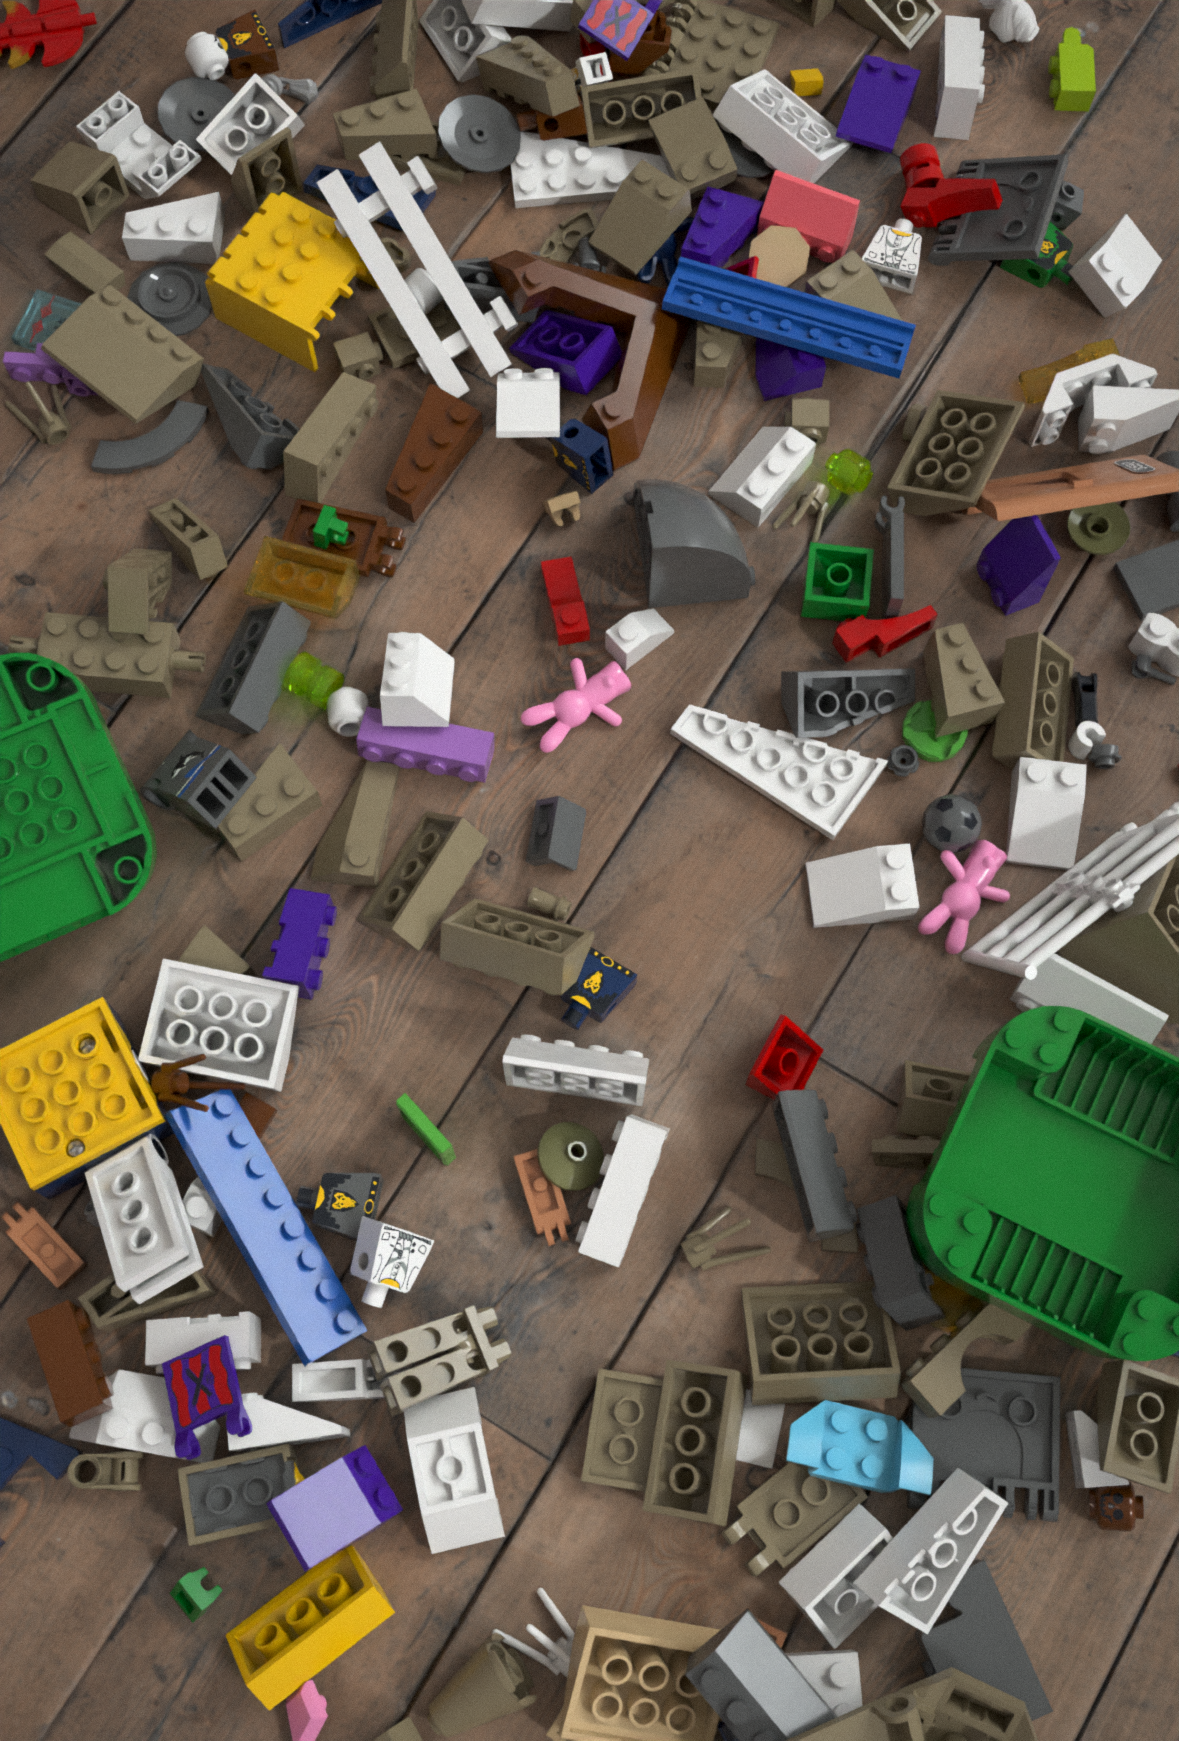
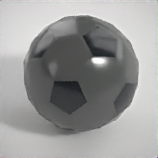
(951, 823)

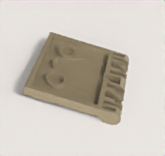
(718, 42)

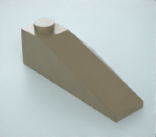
(357, 835)

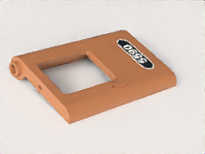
(1075, 487)

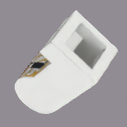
(588, 71)

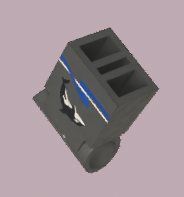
(199, 780)

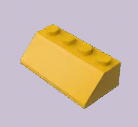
(308, 1626)

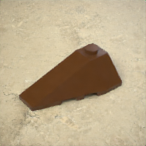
(650, 47)

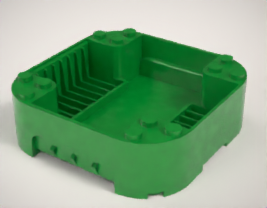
(68, 809)
(1062, 1184)

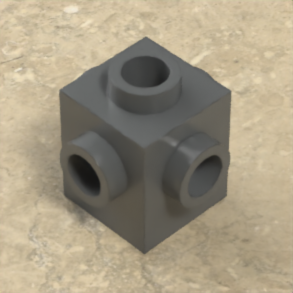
(1067, 206)

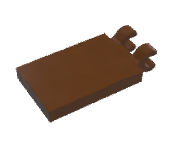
(365, 541)

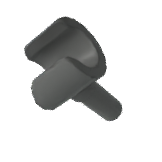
(1142, 669)

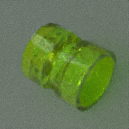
(308, 677)

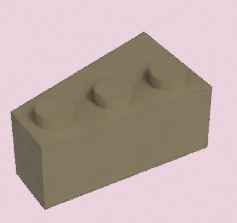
(270, 805)
(114, 1308)

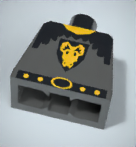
(342, 1201)

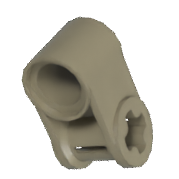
(113, 1471)

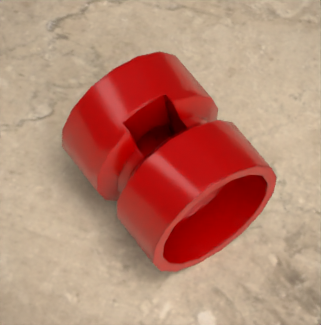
(921, 166)

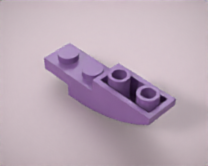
(42, 367)

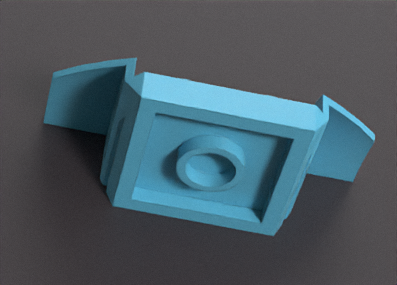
(860, 1449)

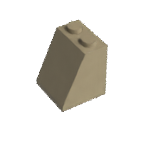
(81, 185)

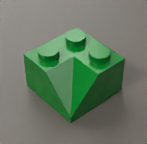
(837, 582)

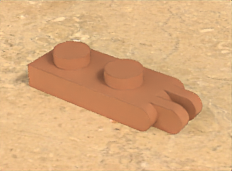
(543, 1198)
(43, 1245)

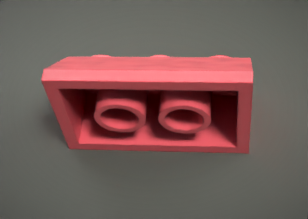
(819, 214)

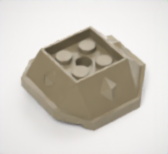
(966, 1709)

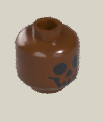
(1116, 1507)

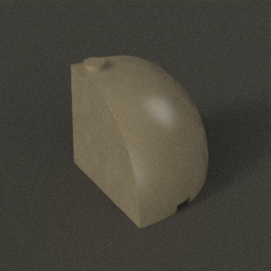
(1138, 945)

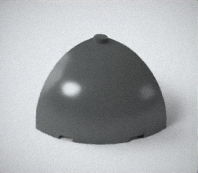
(687, 546)

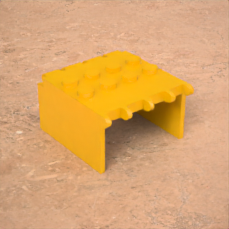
(284, 276)

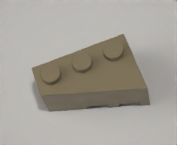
(395, 121)
(714, 354)
(134, 588)
(959, 682)

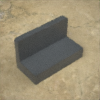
(556, 833)

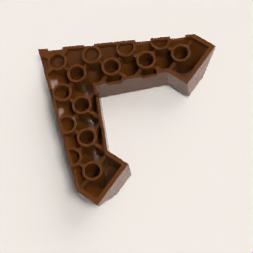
(634, 308)

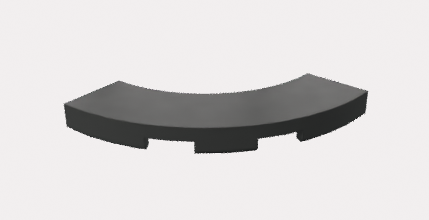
(153, 447)

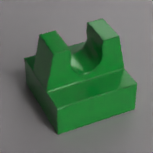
(329, 529)
(191, 1595)

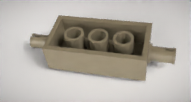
(112, 659)

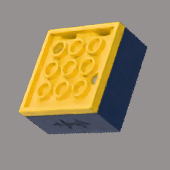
(75, 1097)

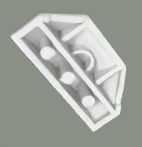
(142, 1419)

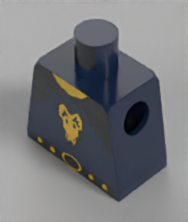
(583, 454)
(597, 990)

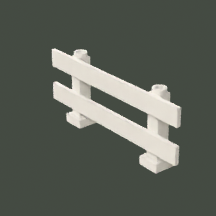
(396, 195)

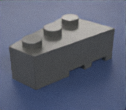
(485, 286)
(895, 1265)

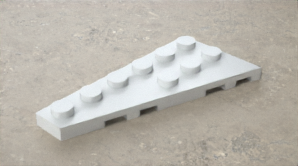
(571, 171)
(796, 773)

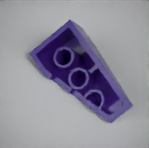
(786, 370)

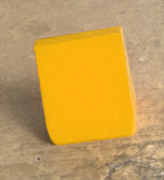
(806, 82)

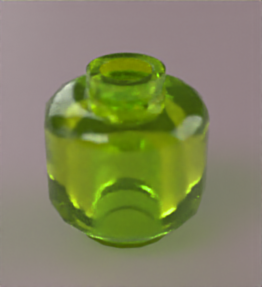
(848, 471)

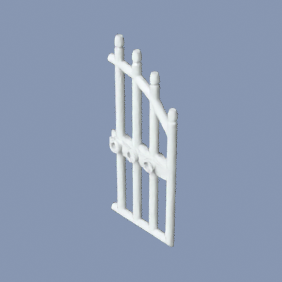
(1083, 890)

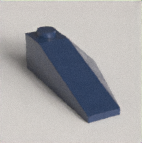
(317, 15)

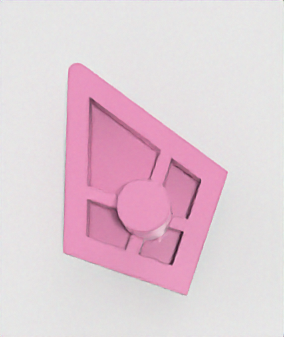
(306, 1712)

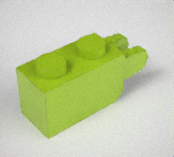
(1073, 73)

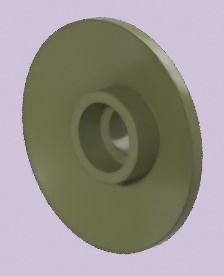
(1108, 519)
(558, 1162)

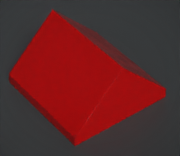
(784, 1060)

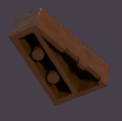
(71, 1362)

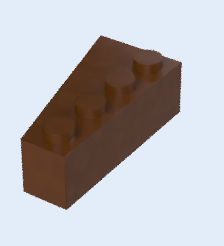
(433, 450)

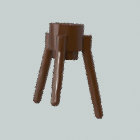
(171, 1083)

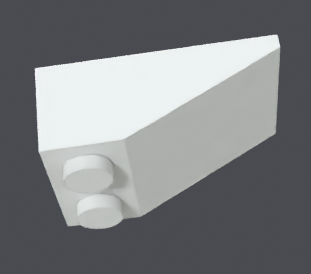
(247, 122)
(1116, 267)
(528, 404)
(1124, 416)
(1045, 813)
(863, 887)
(281, 1425)

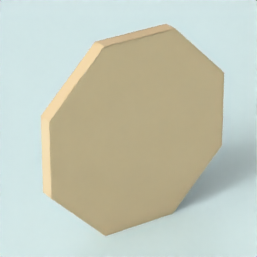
(781, 255)

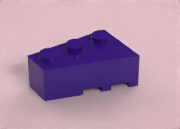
(721, 226)
(302, 941)

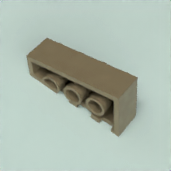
(529, 76)
(327, 438)

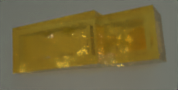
(1038, 381)

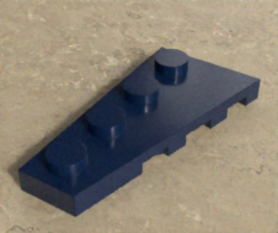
(361, 188)

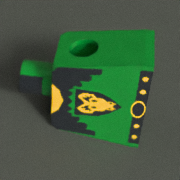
(1050, 262)

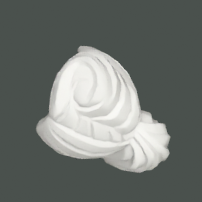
(1012, 20)

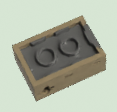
(231, 1493)

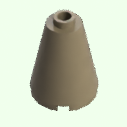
(482, 1690)

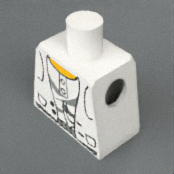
(895, 256)
(387, 1259)

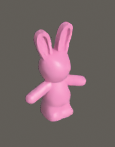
(574, 706)
(962, 897)

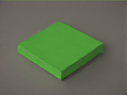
(425, 1129)

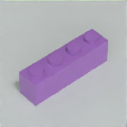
(439, 750)

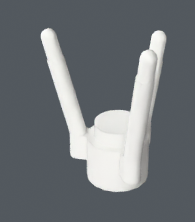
(558, 1652)

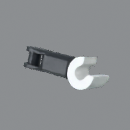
(1086, 716)

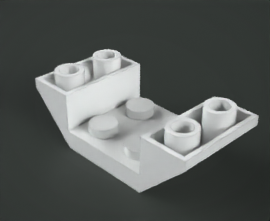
(145, 158)
(1073, 387)
(452, 1471)

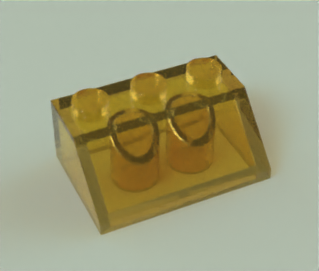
(303, 578)

